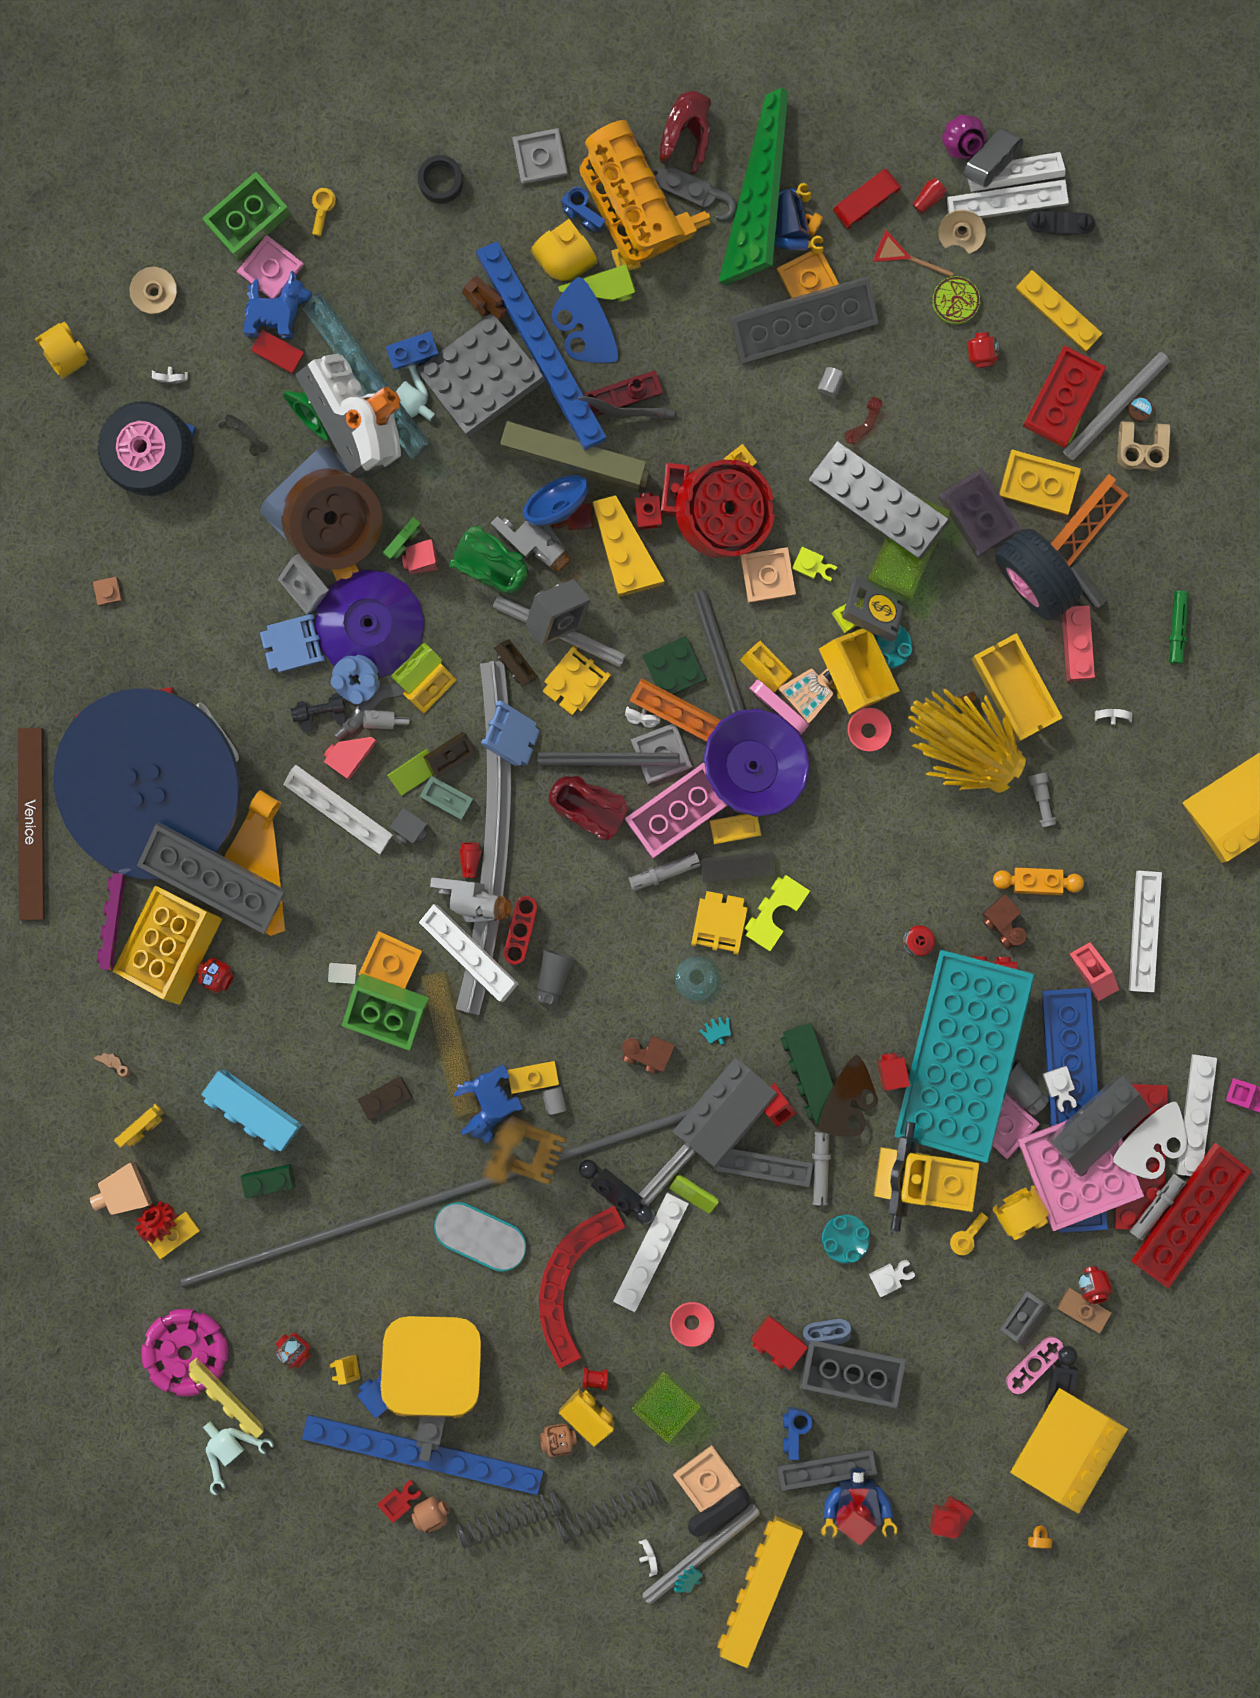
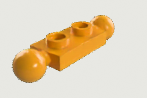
(1038, 881)

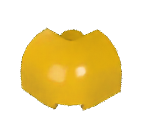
(564, 253)

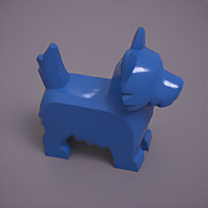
(275, 311)
(492, 1101)

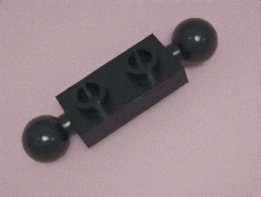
(616, 1192)
(1063, 1375)

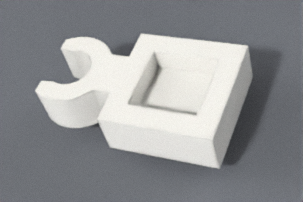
(1058, 1084)
(887, 1279)

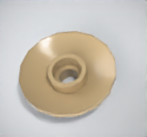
(971, 238)
(147, 280)

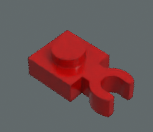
(397, 1502)

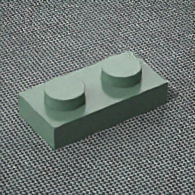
(446, 797)

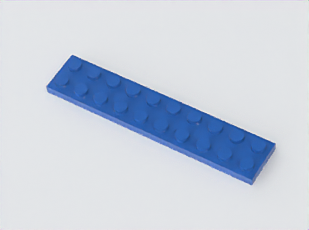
(1071, 1044)

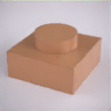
(107, 591)

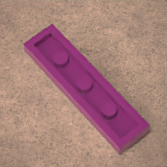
(109, 932)

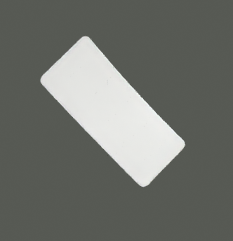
(342, 973)

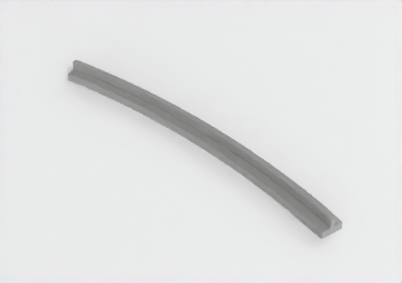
(496, 833)

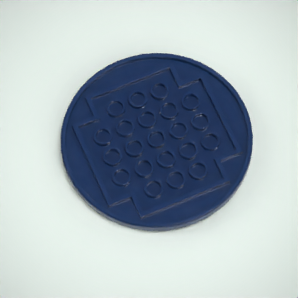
(142, 763)

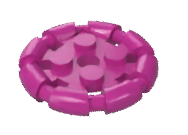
(170, 1348)

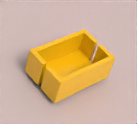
(859, 670)

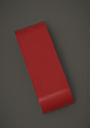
(866, 197)
(520, 942)

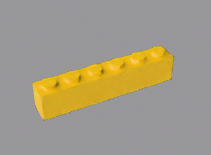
(761, 1591)

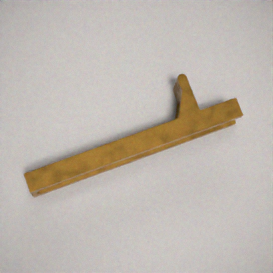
(512, 1134)

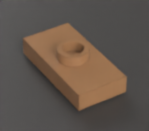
(1088, 1314)

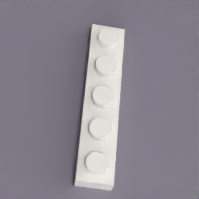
(1012, 199)
(337, 809)
(1145, 931)
(468, 953)
(1197, 1112)
(650, 1252)

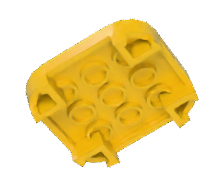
(431, 1366)

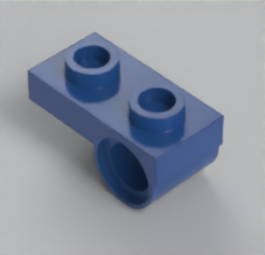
(590, 219)
(412, 351)
(791, 1444)

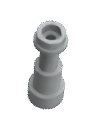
(1042, 795)

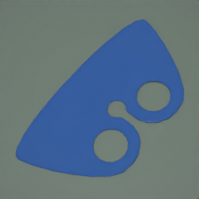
(585, 309)

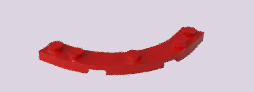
(556, 1276)

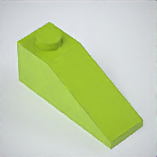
(610, 284)

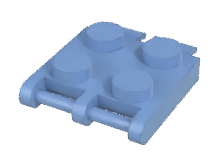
(291, 644)
(511, 735)

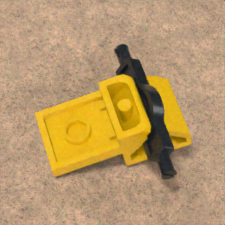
(922, 1179)

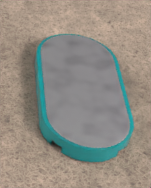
(480, 1236)

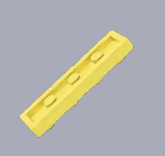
(232, 1405)

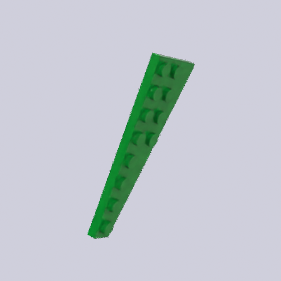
(754, 223)

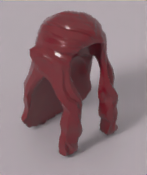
(690, 112)
(588, 806)

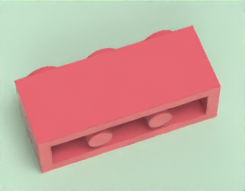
(1078, 644)

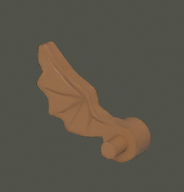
(113, 1062)

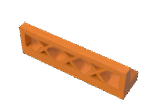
(1083, 512)

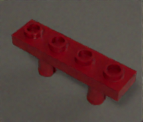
(628, 391)

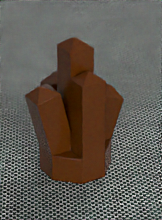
(484, 298)

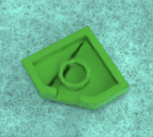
(396, 546)

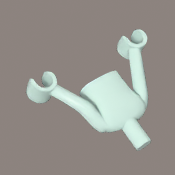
(415, 399)
(226, 1448)

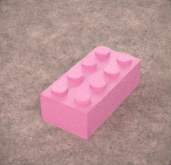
(675, 812)

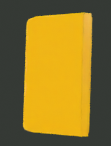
(766, 666)
(431, 688)

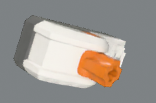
(356, 422)

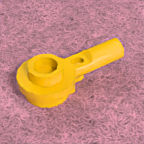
(323, 201)
(962, 1241)

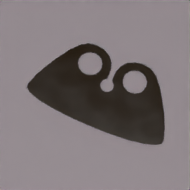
(848, 1087)

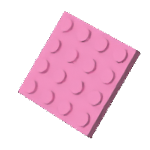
(1068, 1194)

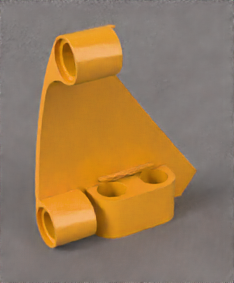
(256, 848)

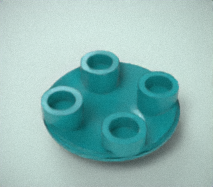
(895, 651)
(845, 1238)

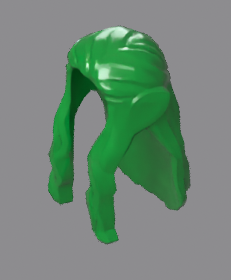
(489, 561)

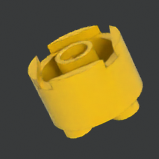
(61, 350)
(1022, 1212)

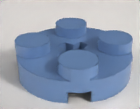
(347, 687)

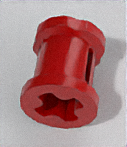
(595, 1379)

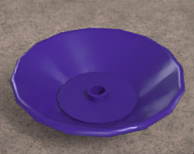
(373, 596)
(775, 751)

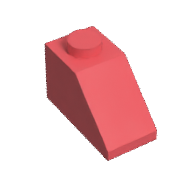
(420, 557)
(348, 755)
(1095, 971)

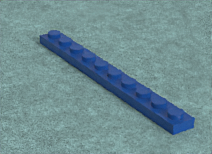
(541, 345)
(405, 1451)

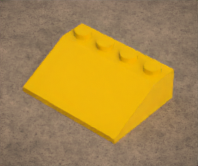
(1229, 810)
(167, 945)
(1069, 1450)

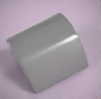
(831, 382)
(554, 1101)

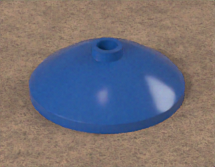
(556, 500)

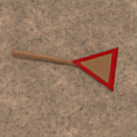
(891, 250)

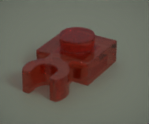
(579, 520)

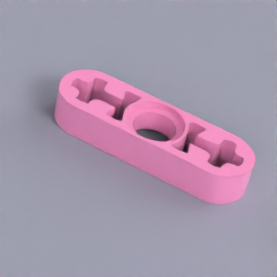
(778, 705)
(1024, 1363)

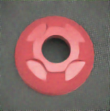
(881, 724)
(687, 1336)

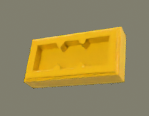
(734, 828)
(533, 1077)
(179, 1234)

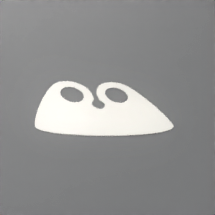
(1139, 1146)

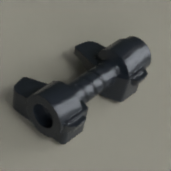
(304, 712)

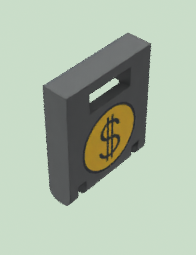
(880, 608)

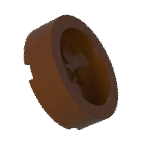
(355, 522)

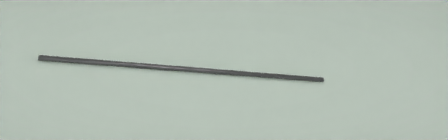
(420, 1203)

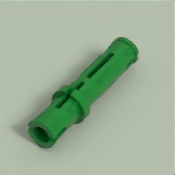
(1178, 631)

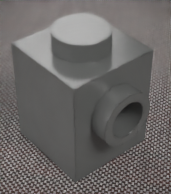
(409, 827)

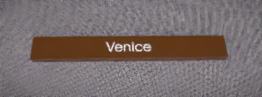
(31, 824)

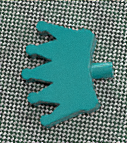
(716, 1031)
(688, 1580)

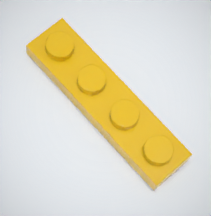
(1058, 311)

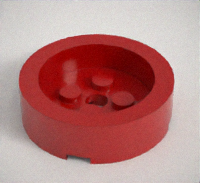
(703, 515)

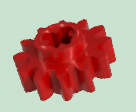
(156, 1222)

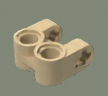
(1142, 452)

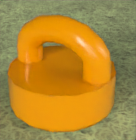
(814, 224)
(1037, 1542)

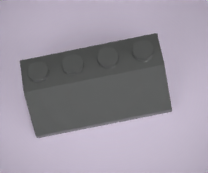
(725, 1113)
(1099, 1124)
(852, 1374)

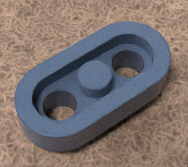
(828, 1332)

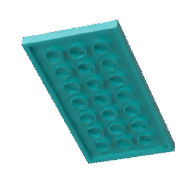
(965, 1054)

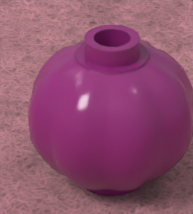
(964, 136)

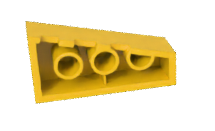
(627, 556)

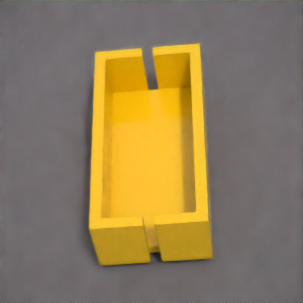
(1016, 687)

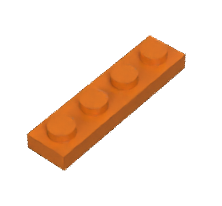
(674, 709)

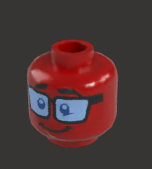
(215, 975)

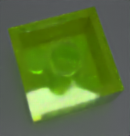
(666, 1406)

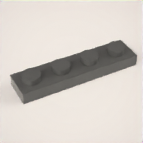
(767, 1167)
(825, 1469)

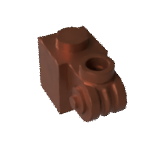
(1000, 917)
(654, 1056)

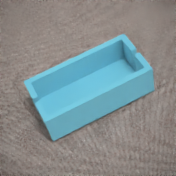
(252, 1110)

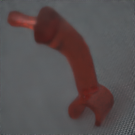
(857, 433)

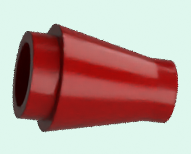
(930, 195)
(469, 858)

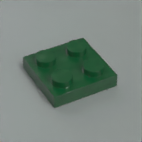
(674, 666)

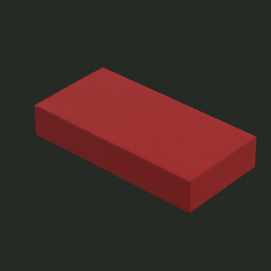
(277, 351)

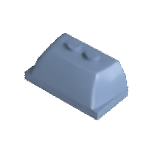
(274, 504)

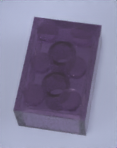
(979, 512)

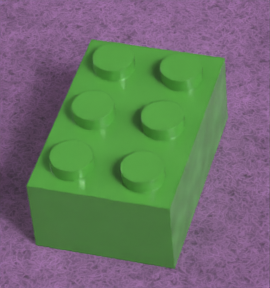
(246, 216)
(385, 1011)

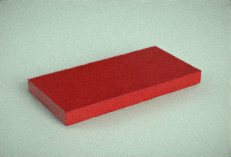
(1064, 396)

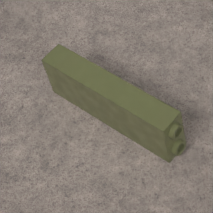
(571, 457)

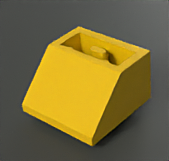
(587, 1417)

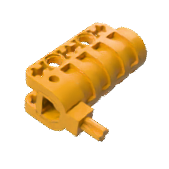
(633, 195)

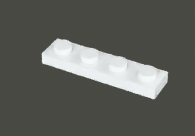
(1027, 170)

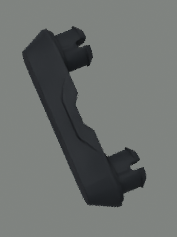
(1060, 222)
(719, 1513)

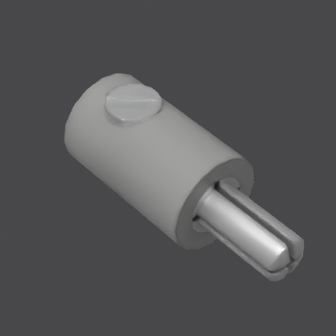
(382, 720)

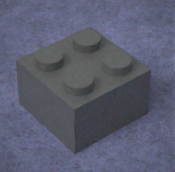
(557, 611)

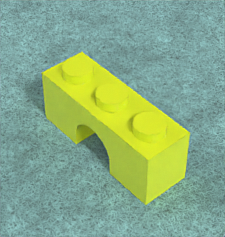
(786, 893)

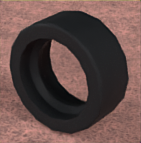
(434, 161)

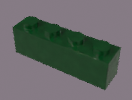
(810, 1067)

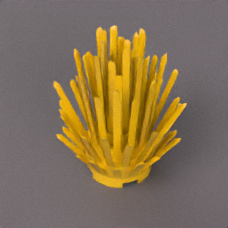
(968, 743)

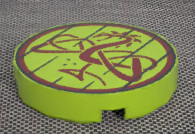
(956, 300)

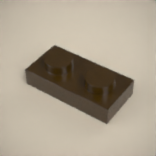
(510, 656)
(449, 755)
(384, 1098)

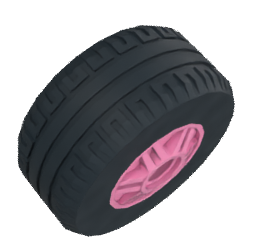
(124, 446)
(1038, 574)

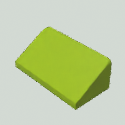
(416, 668)
(410, 774)
(694, 1193)

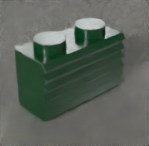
(268, 1181)

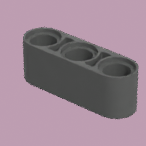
(993, 157)

